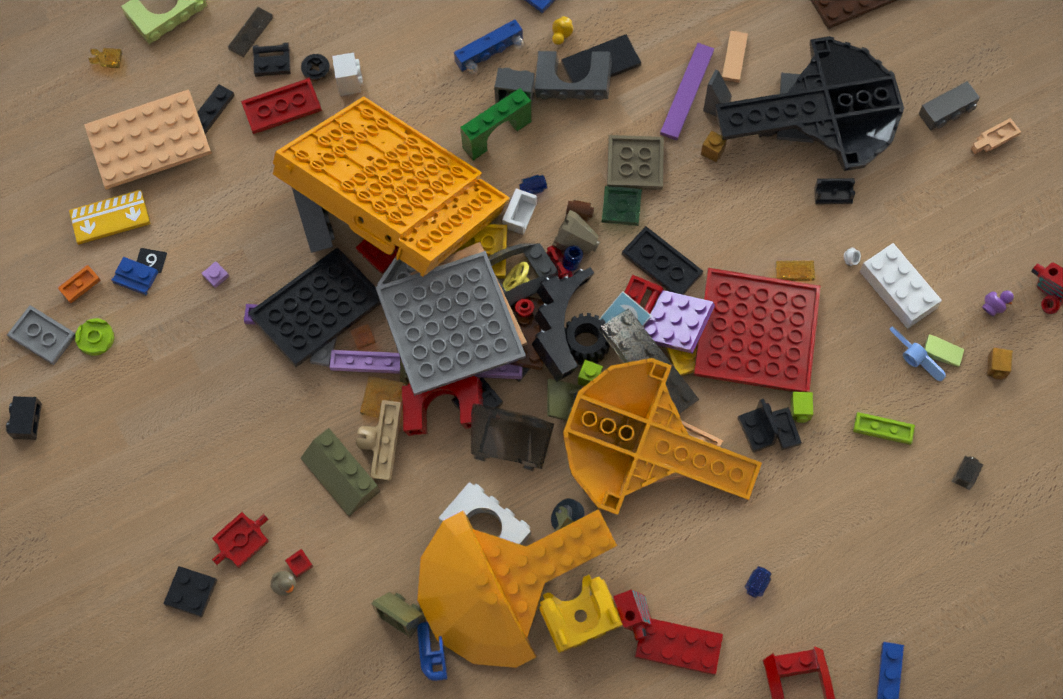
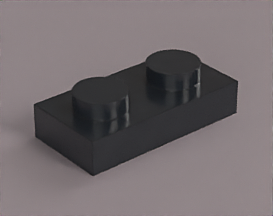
(788, 434)

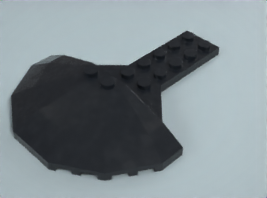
(838, 100)

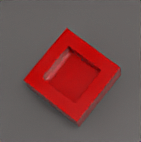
(299, 563)

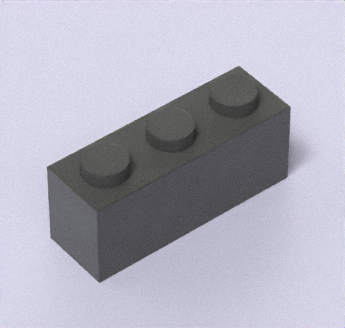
(949, 106)

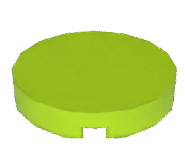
(94, 337)

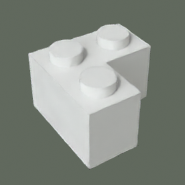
(347, 74)

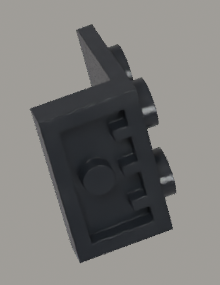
(759, 427)

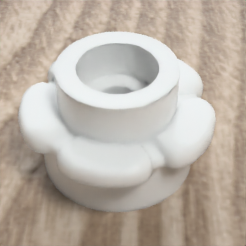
(852, 256)

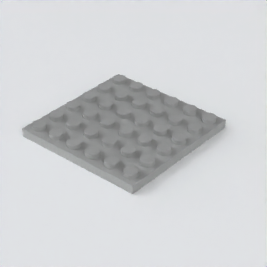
(450, 323)

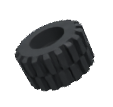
(591, 325)

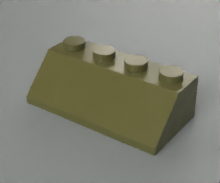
(339, 472)

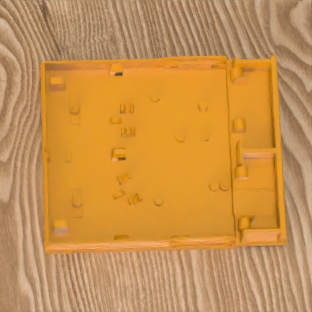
(406, 190)

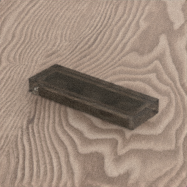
(250, 32)

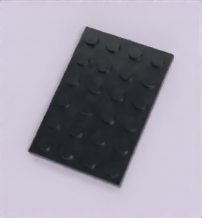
(316, 307)

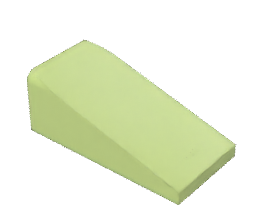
(943, 351)

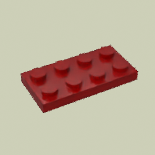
(281, 106)
(681, 646)

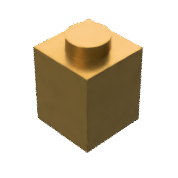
(713, 146)
(999, 363)

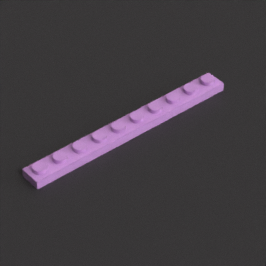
(390, 363)

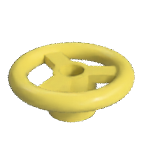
(515, 276)

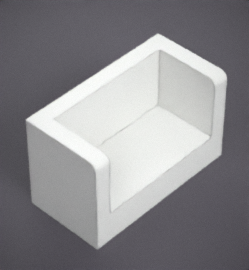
(519, 211)

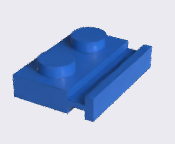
(134, 276)

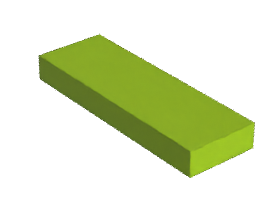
(884, 428)

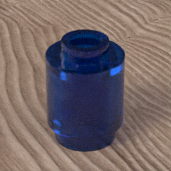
(533, 184)
(572, 258)
(758, 582)

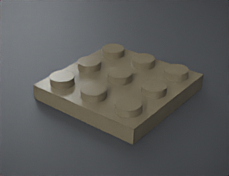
(635, 162)

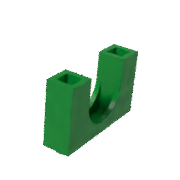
(513, 108)

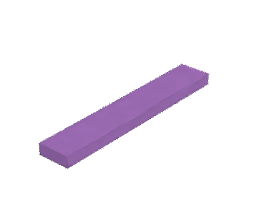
(687, 91)

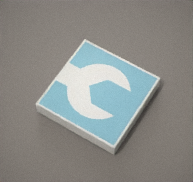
(621, 304)

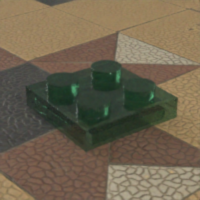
(621, 205)

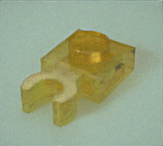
(108, 57)

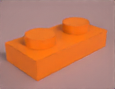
(79, 284)

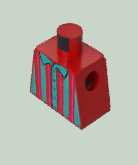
(1050, 279)
(633, 612)

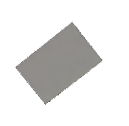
(41, 335)

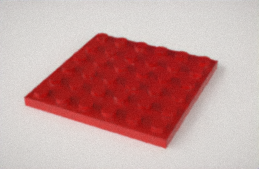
(758, 331)

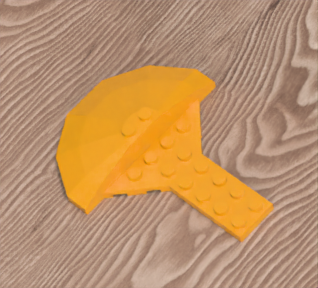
(631, 435)
(488, 589)

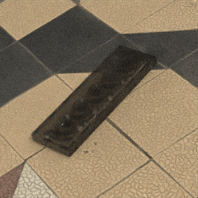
(634, 344)

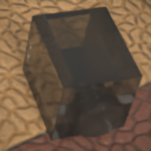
(967, 472)

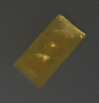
(795, 270)

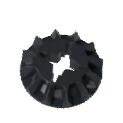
(317, 60)

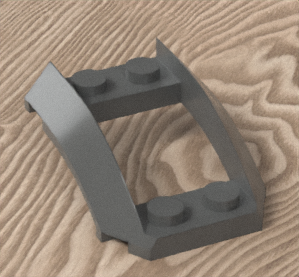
(538, 260)

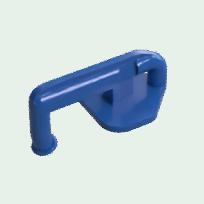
(430, 658)

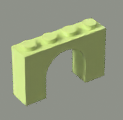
(153, 25)

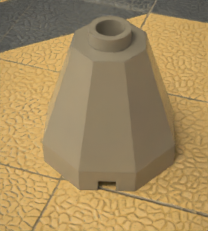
(576, 232)

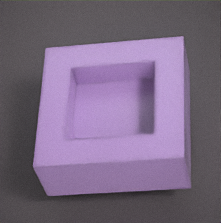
(215, 274)

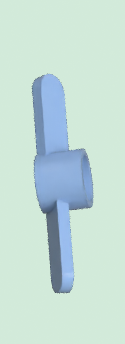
(917, 355)

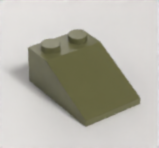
(398, 613)

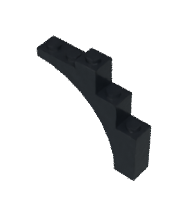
(551, 341)

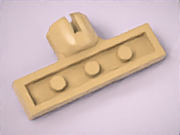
(382, 439)

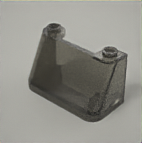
(509, 436)

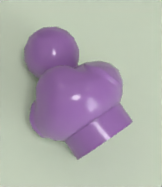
(994, 304)

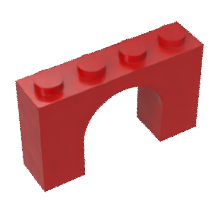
(415, 407)

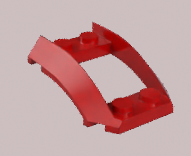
(797, 664)

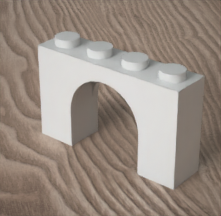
(474, 501)

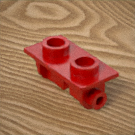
(556, 257)

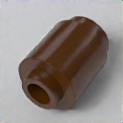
(582, 208)

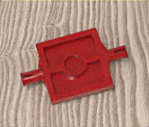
(240, 539)

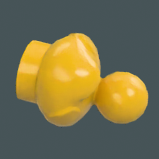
(562, 29)

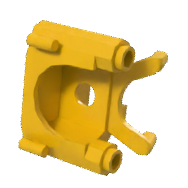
(599, 608)

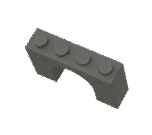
(593, 86)

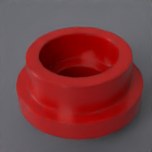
(1045, 304)
(524, 312)

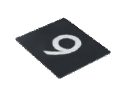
(152, 258)

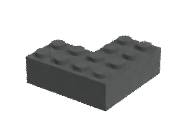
(315, 223)

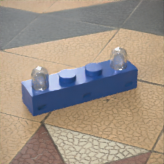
(488, 45)

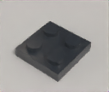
(190, 591)

